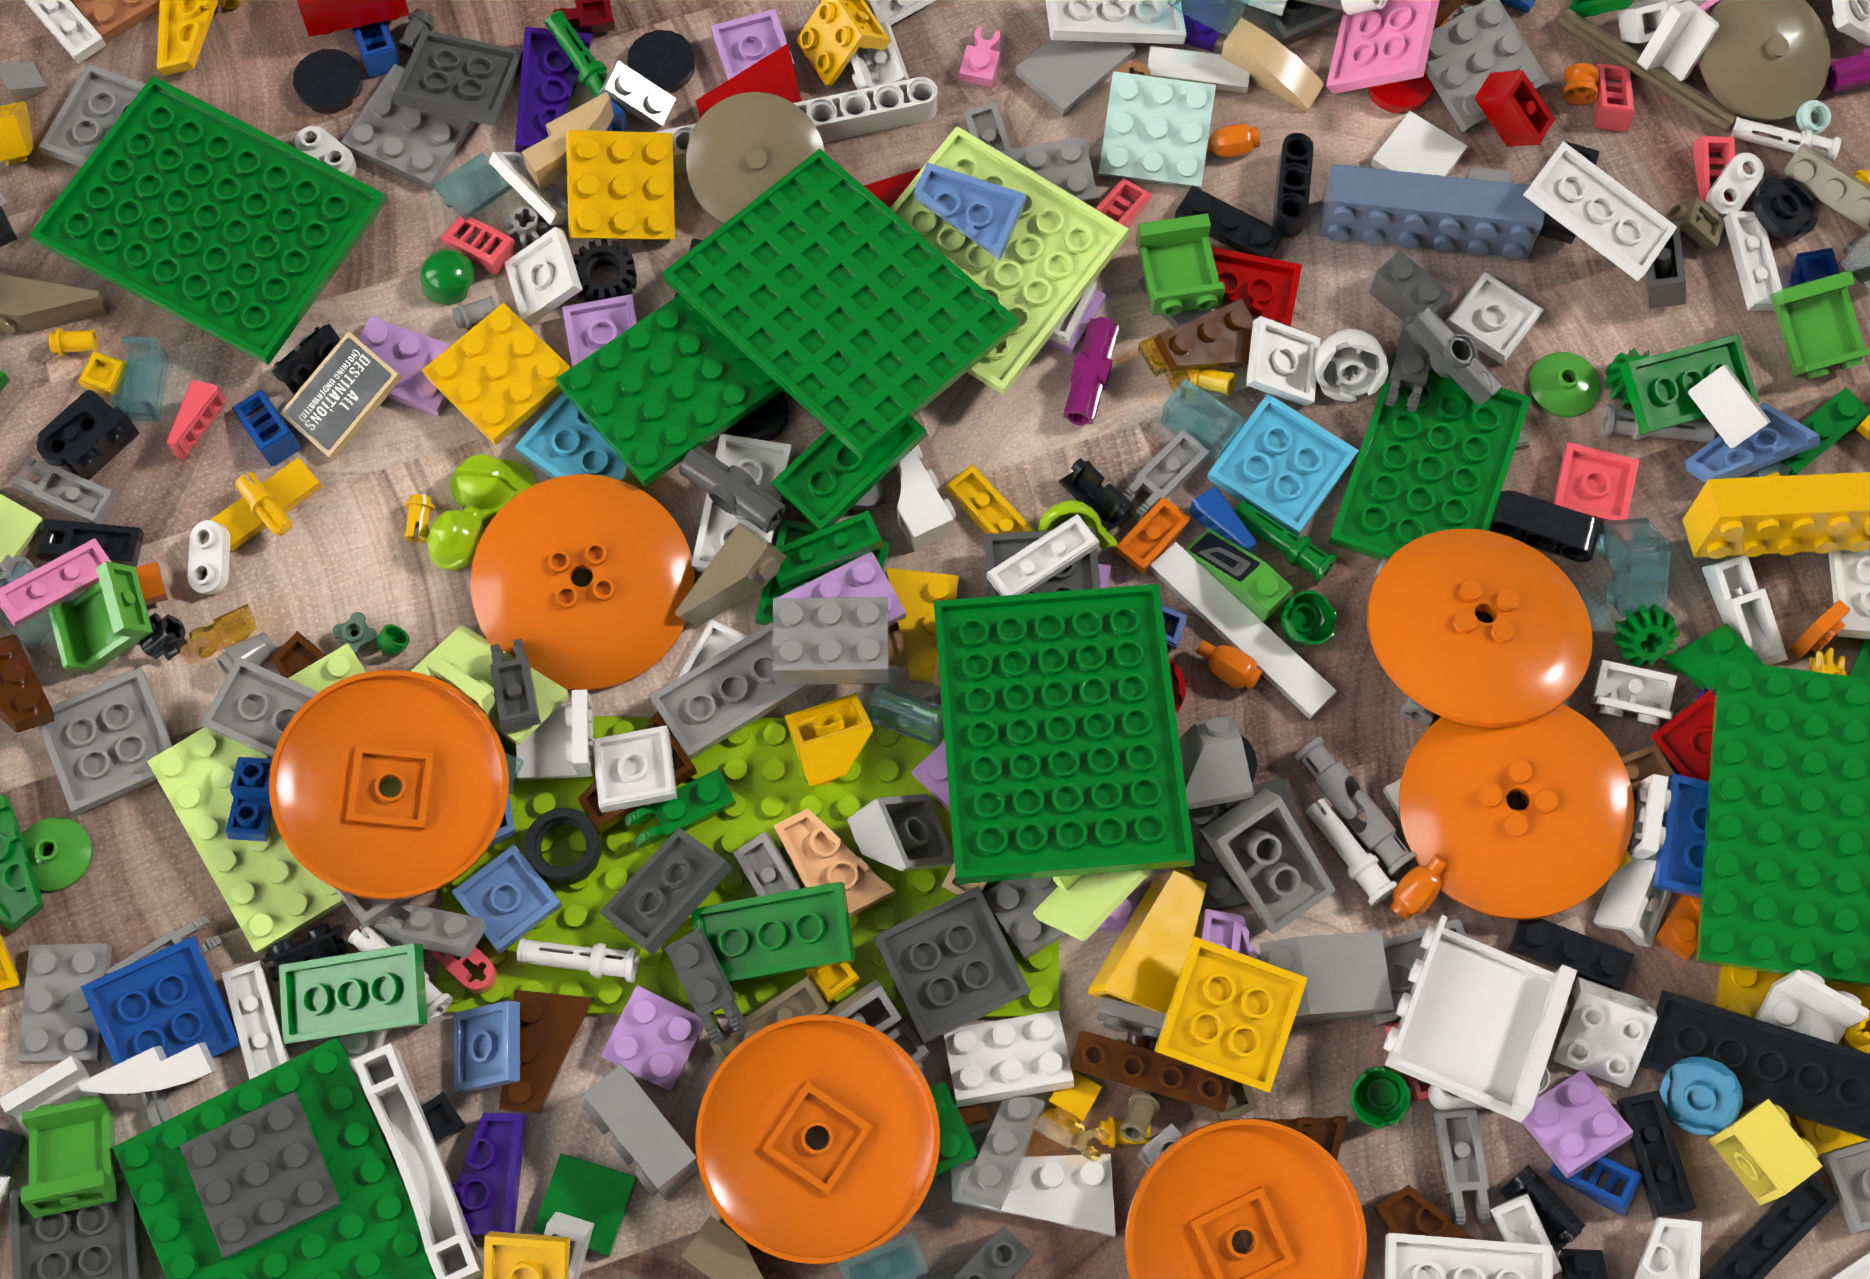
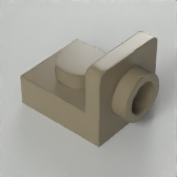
(1698, 222)

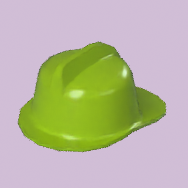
(489, 482)

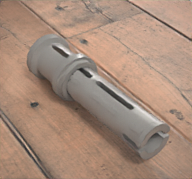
(1624, 423)

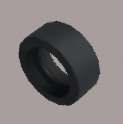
(551, 820)

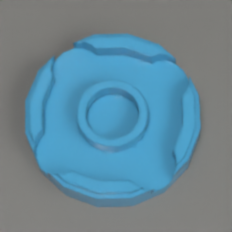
(1701, 1095)

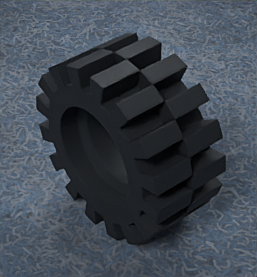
(601, 256)

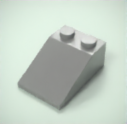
(1269, 859)
(1343, 974)

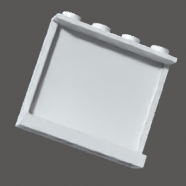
(1478, 1022)

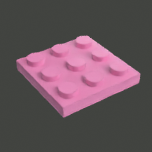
(1382, 45)

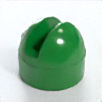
(392, 640)

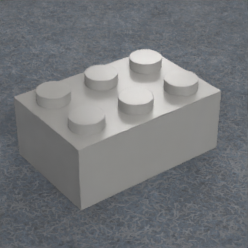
(830, 640)
(641, 1133)

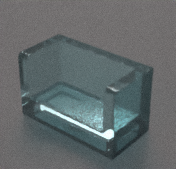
(1215, 14)
(143, 379)
(1201, 417)
(906, 713)

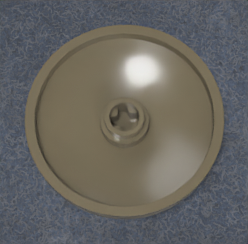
(1766, 57)
(746, 149)

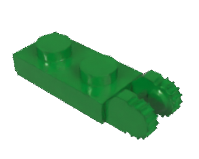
(695, 804)

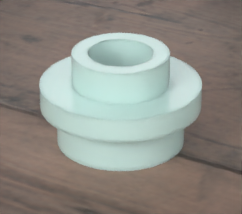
(1820, 116)

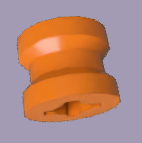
(1580, 84)

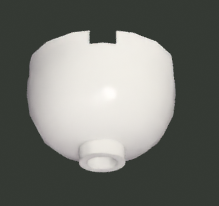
(1350, 365)

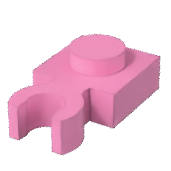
(981, 60)

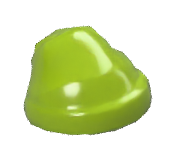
(1067, 509)
(456, 536)

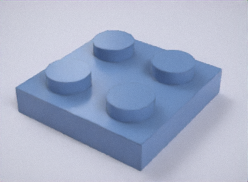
(508, 898)
(487, 1046)

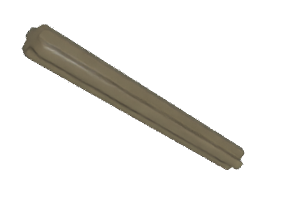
(1656, 76)

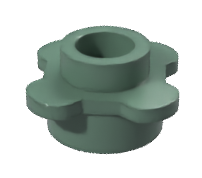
(355, 623)

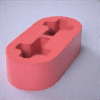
(459, 972)

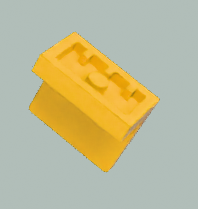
(836, 34)

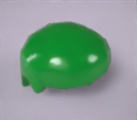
(447, 276)
(1308, 618)
(1380, 1096)

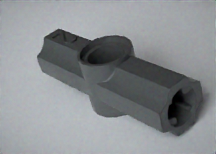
(1453, 355)
(732, 489)

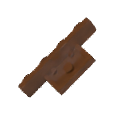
(1138, 1066)

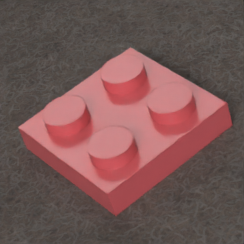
(1596, 482)

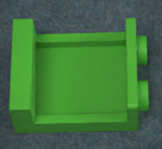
(1179, 265)
(1820, 325)
(101, 619)
(70, 1156)

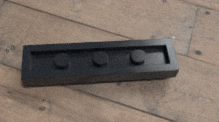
(1775, 1232)

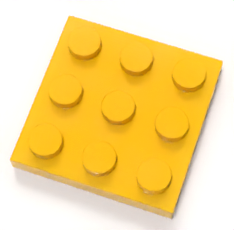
(620, 185)
(497, 373)
(1231, 1014)

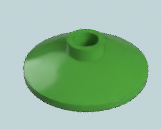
(1559, 396)
(70, 855)

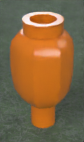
(1234, 140)
(1231, 665)
(1418, 888)

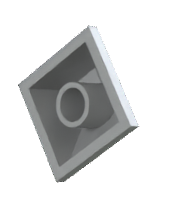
(1214, 763)
(902, 833)

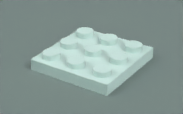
(1157, 130)

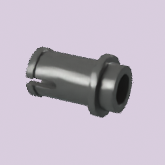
(418, 20)

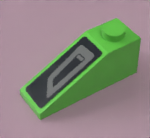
(1242, 574)

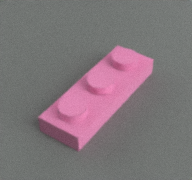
(52, 582)

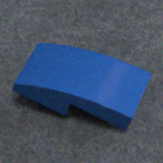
(251, 805)

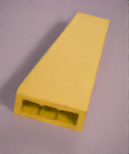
(1153, 944)

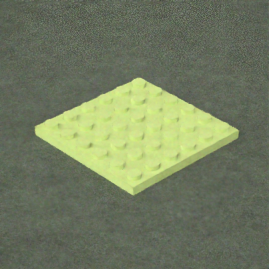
(1046, 264)
(258, 879)

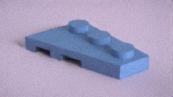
(972, 206)
(1769, 445)

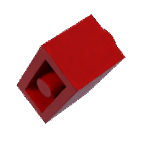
(1514, 108)

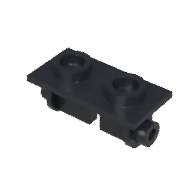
(300, 365)
(1086, 487)
(319, 944)
(1555, 1216)

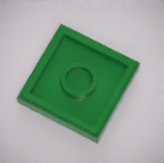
(591, 1195)

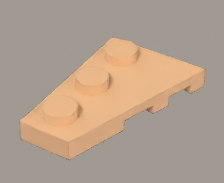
(824, 859)

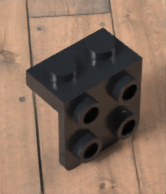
(102, 441)

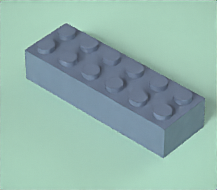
(1429, 212)

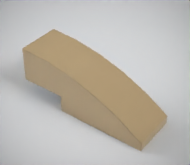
(1272, 65)
(548, 158)

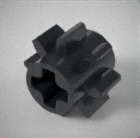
(166, 637)

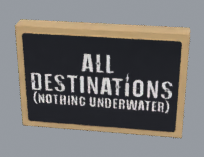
(341, 395)

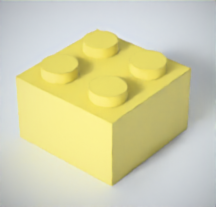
(1766, 1152)

